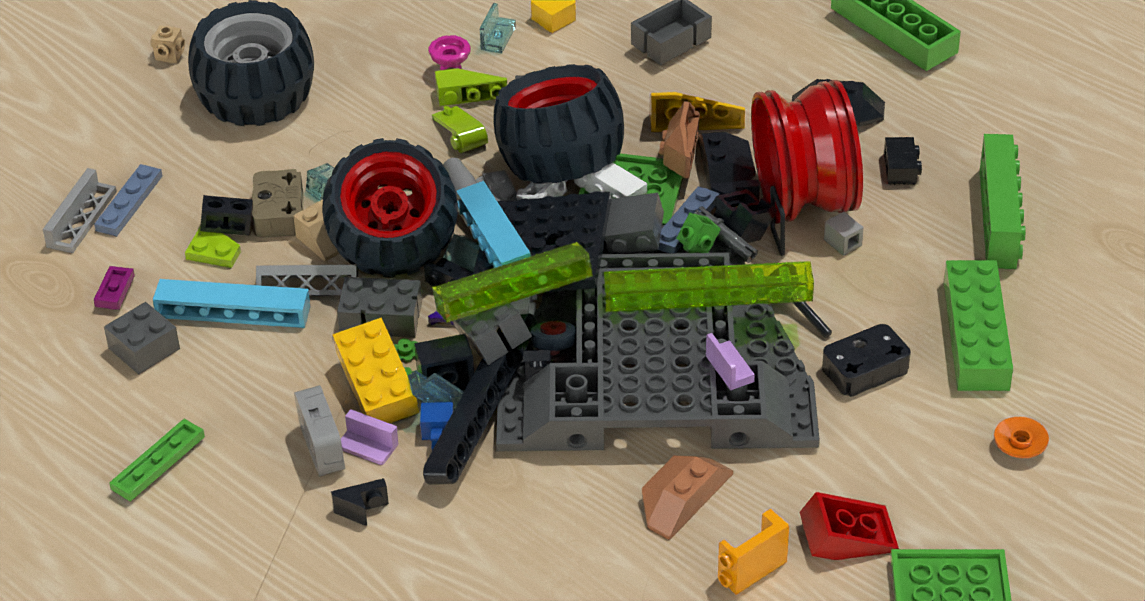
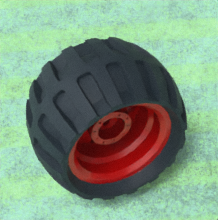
(558, 123)
(394, 167)

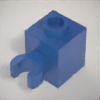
(434, 419)

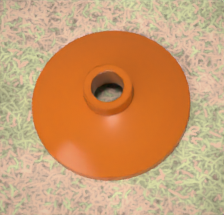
(1021, 437)

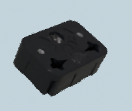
(866, 359)

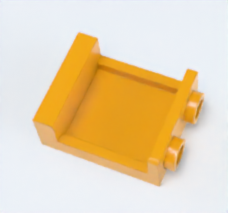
(756, 557)

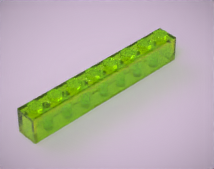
(708, 286)

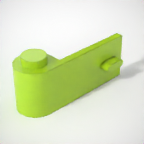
(466, 130)

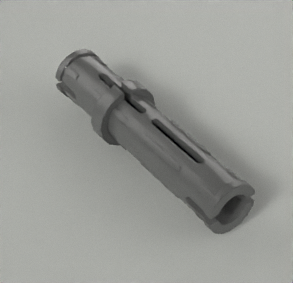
(730, 238)

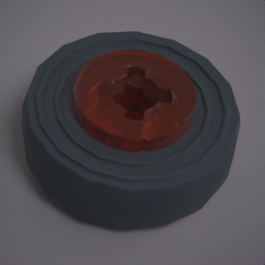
(553, 335)

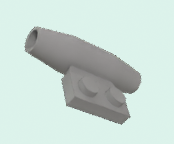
(497, 182)

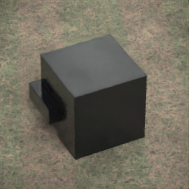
(744, 214)

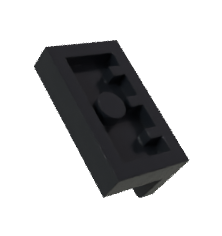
(444, 272)

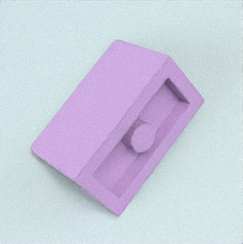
(728, 363)
(369, 437)

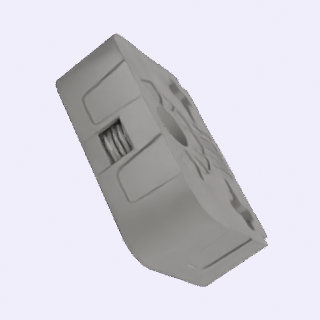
(319, 430)

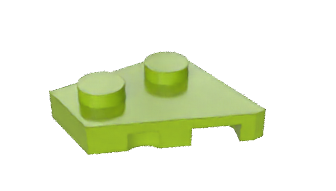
(213, 249)

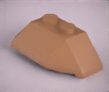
(680, 140)
(681, 491)

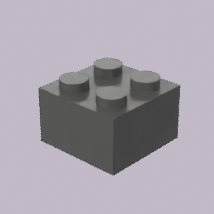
(142, 337)

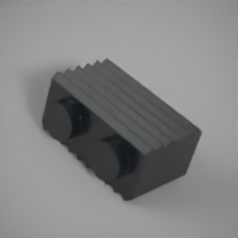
(901, 160)

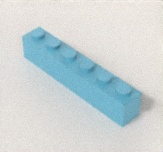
(490, 225)
(232, 303)

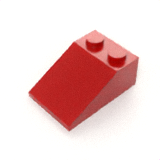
(846, 527)

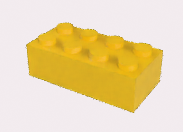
(375, 372)

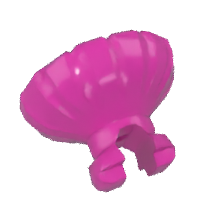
(449, 51)

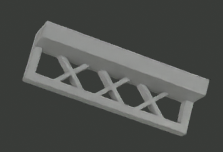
(71, 212)
(310, 271)

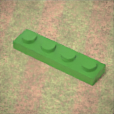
(157, 460)

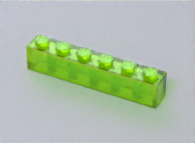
(512, 282)

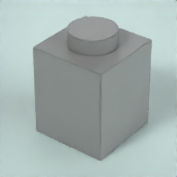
(843, 233)

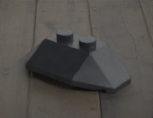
(865, 103)
(726, 158)

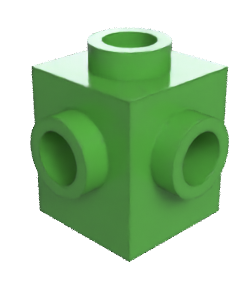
(698, 233)

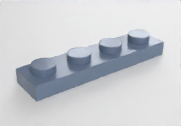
(128, 200)
(669, 233)

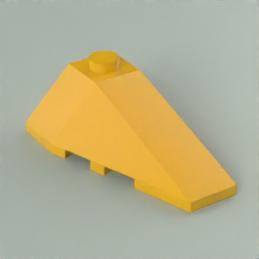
(713, 114)

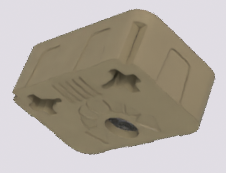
(275, 201)

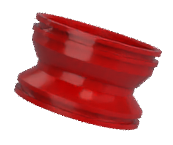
(808, 149)

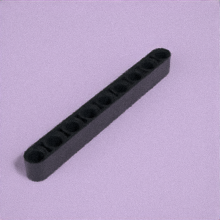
(473, 413)

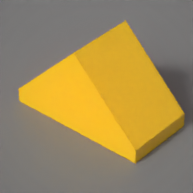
(553, 13)

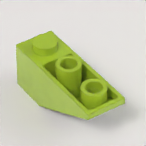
(466, 86)

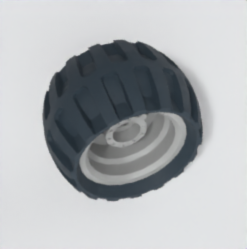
(251, 63)

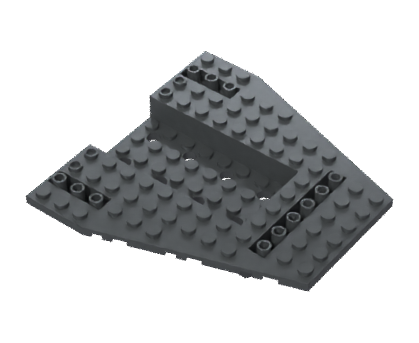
(588, 385)

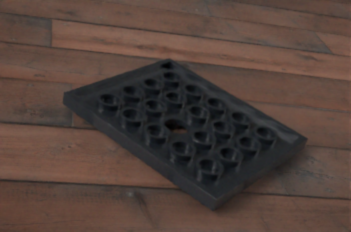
(568, 218)

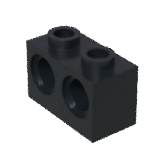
(226, 215)

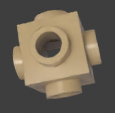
(167, 44)

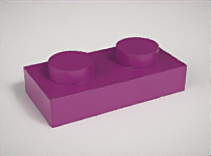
(114, 287)

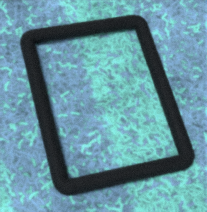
(779, 242)

